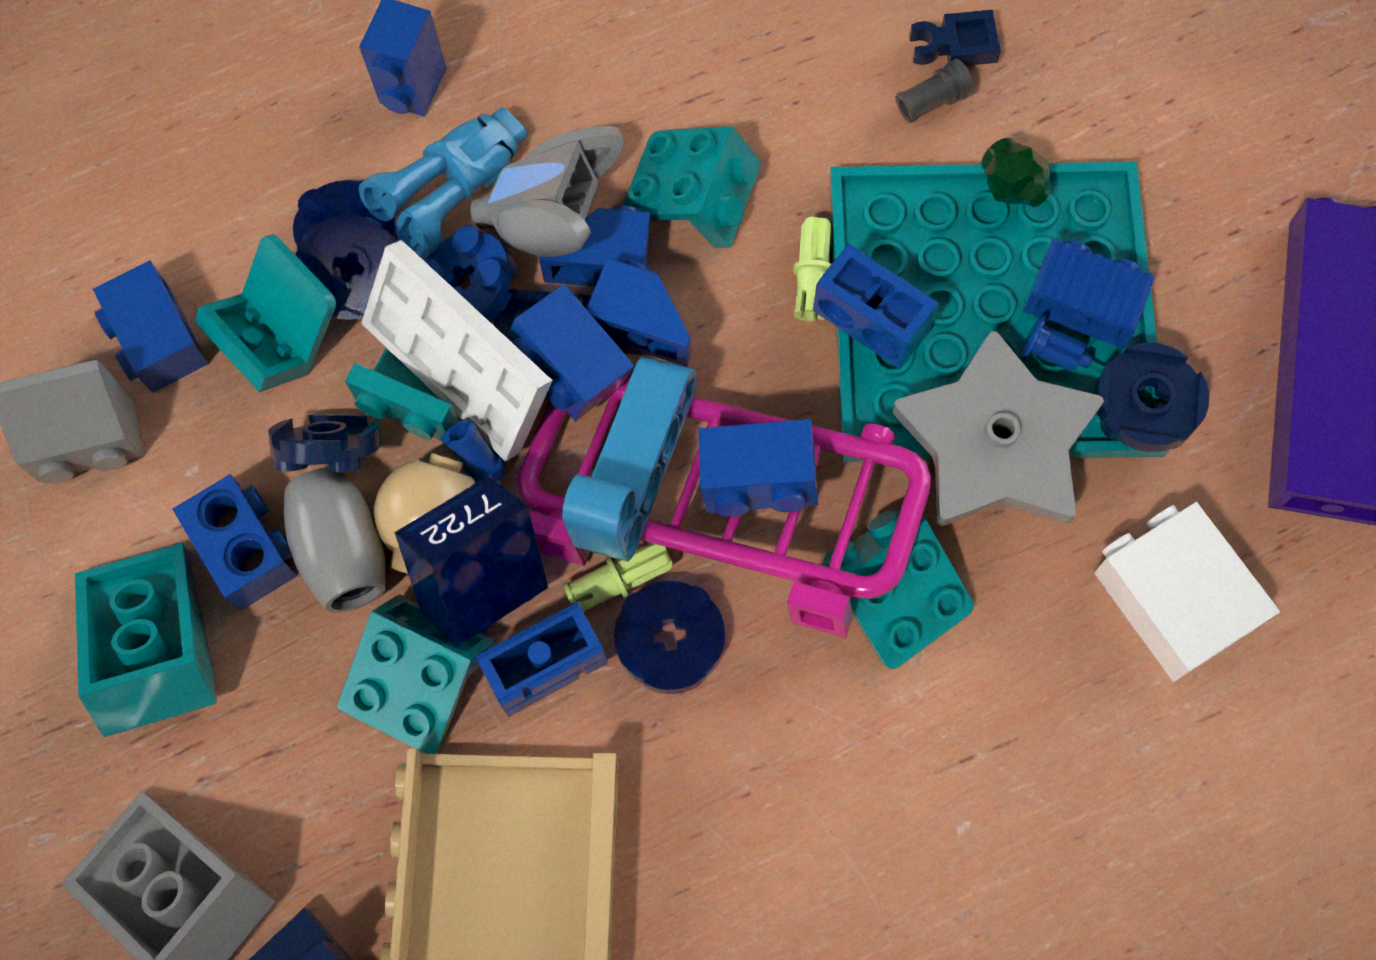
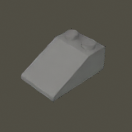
(166, 889)

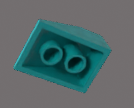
(141, 641)

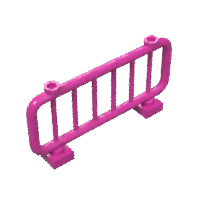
(816, 606)

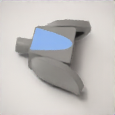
(546, 196)

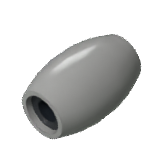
(334, 540)

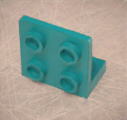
(408, 675)

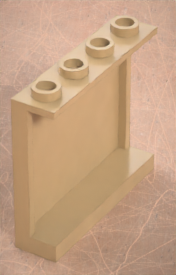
(503, 858)

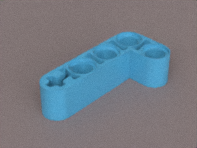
(614, 504)

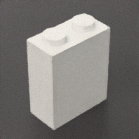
(1184, 589)

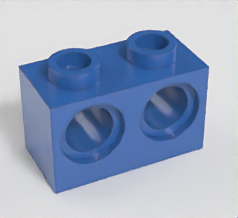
(874, 306)
(229, 546)

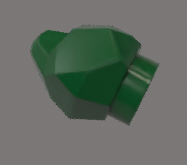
(1016, 173)

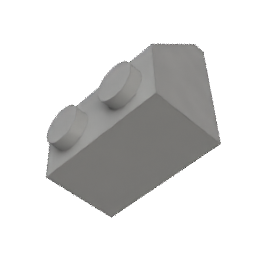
(69, 422)

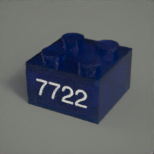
(473, 559)

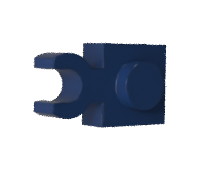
(963, 36)

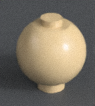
(413, 492)

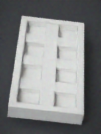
(455, 350)

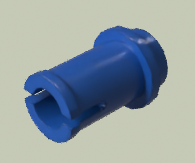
(474, 451)

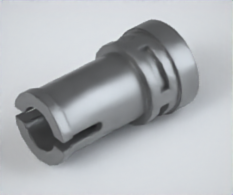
(945, 86)

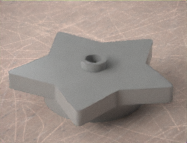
(988, 472)

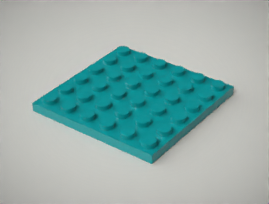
(980, 264)

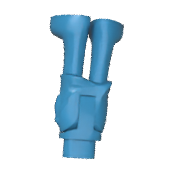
(467, 156)

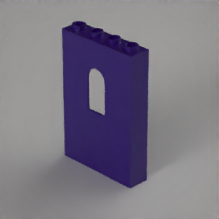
(1327, 366)

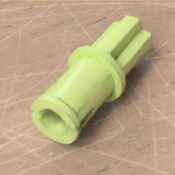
(811, 265)
(618, 576)

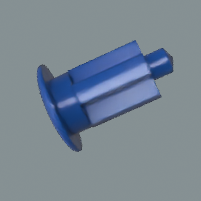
(1055, 347)

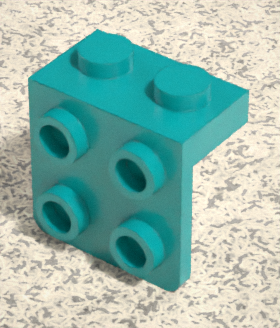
(696, 178)
(275, 322)
(401, 396)
(922, 604)

